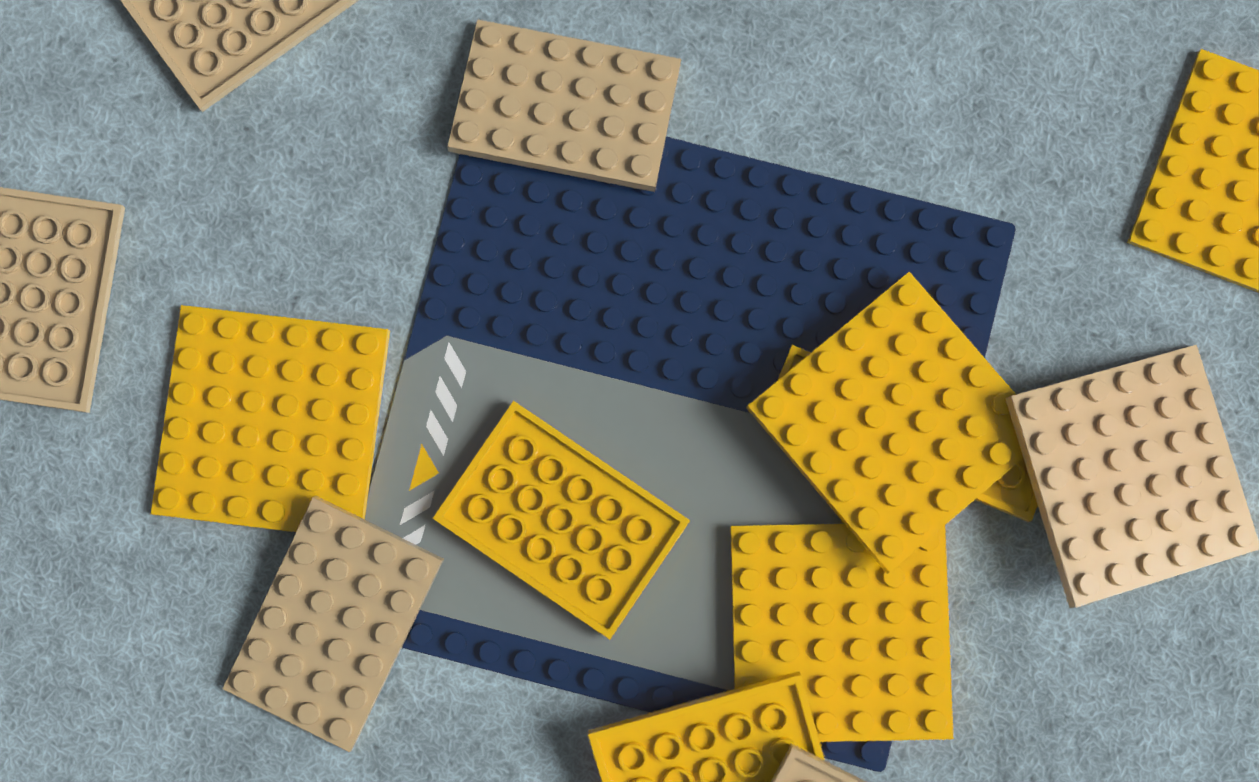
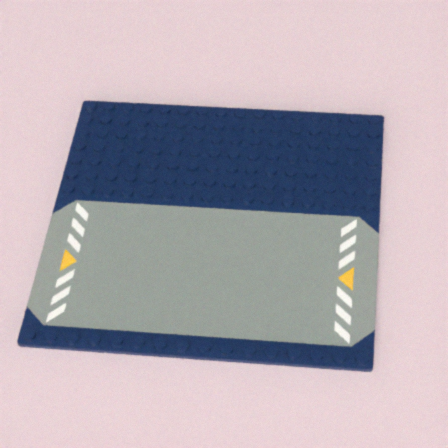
(644, 341)

